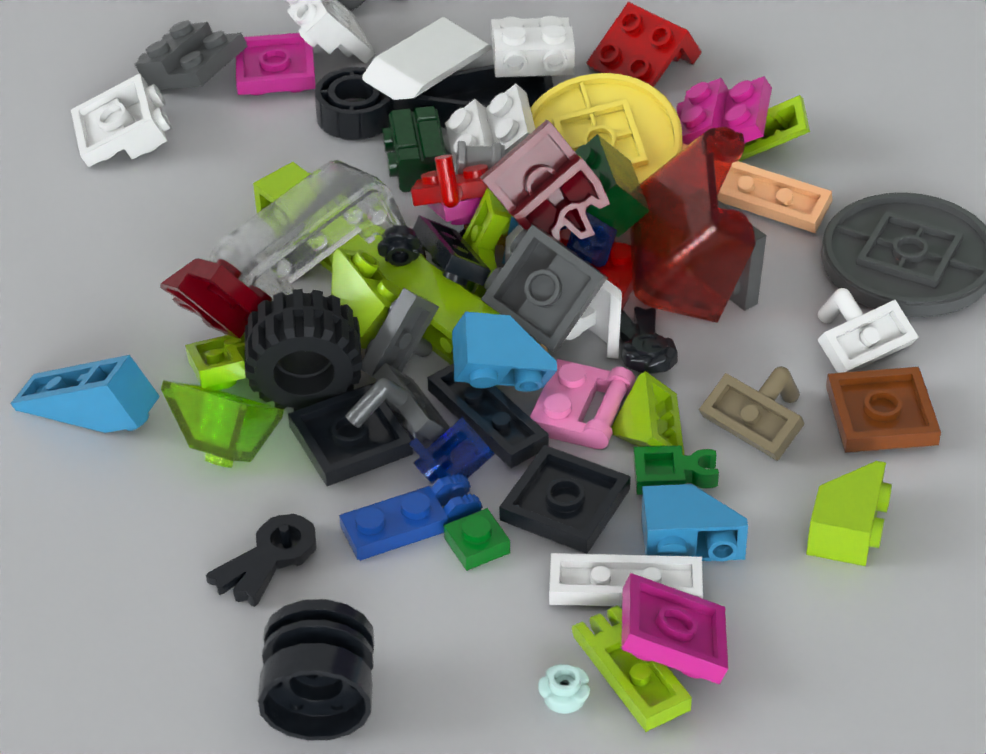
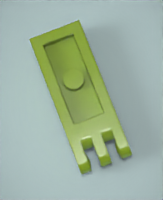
(643, 686)

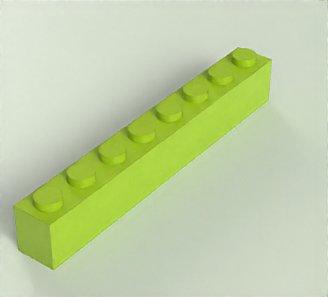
(417, 276)

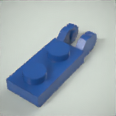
(408, 517)

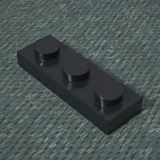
(451, 252)
(491, 415)

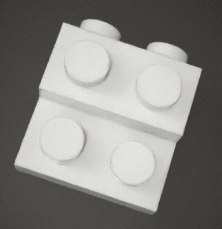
(330, 27)
(533, 46)
(119, 120)
(503, 121)

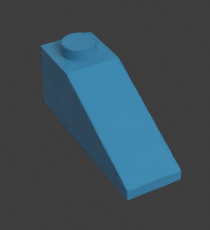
(91, 395)

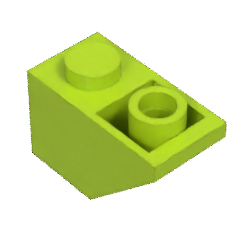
(364, 289)
(846, 513)

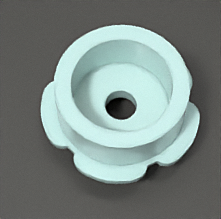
(568, 697)

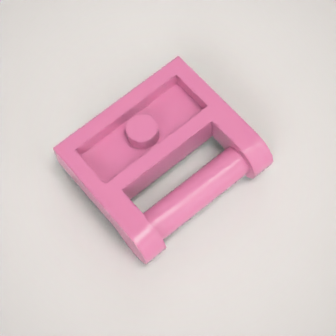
(568, 398)

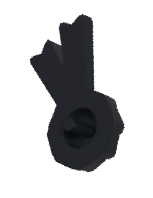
(643, 347)
(279, 543)

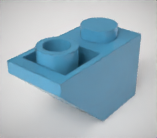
(498, 352)
(691, 523)

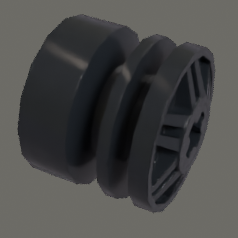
(316, 670)

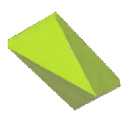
(782, 124)
(649, 415)

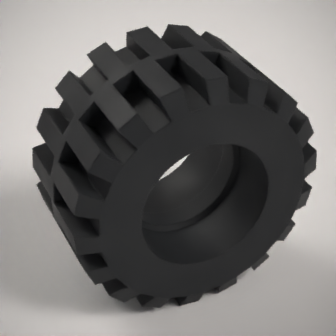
(302, 349)

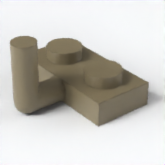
(755, 414)

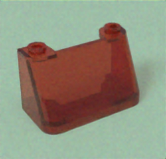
(687, 247)

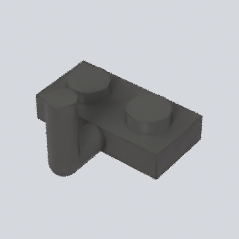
(401, 333)
(404, 398)

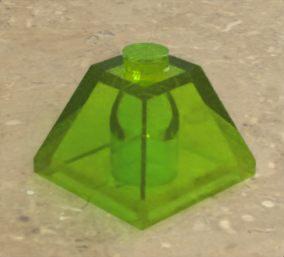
(221, 422)

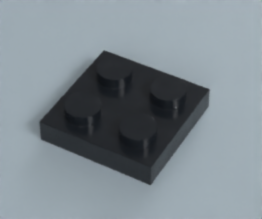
(342, 449)
(565, 498)

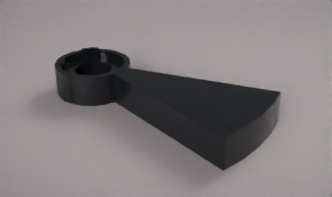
(368, 117)

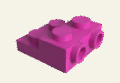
(715, 106)

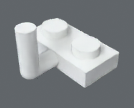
(864, 336)

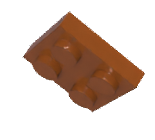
(882, 409)

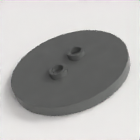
(907, 251)

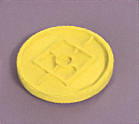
(621, 111)

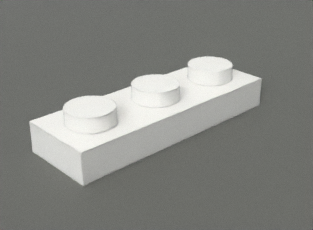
(601, 577)

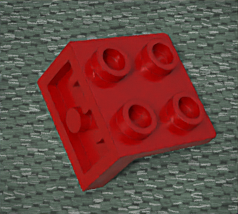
(642, 46)

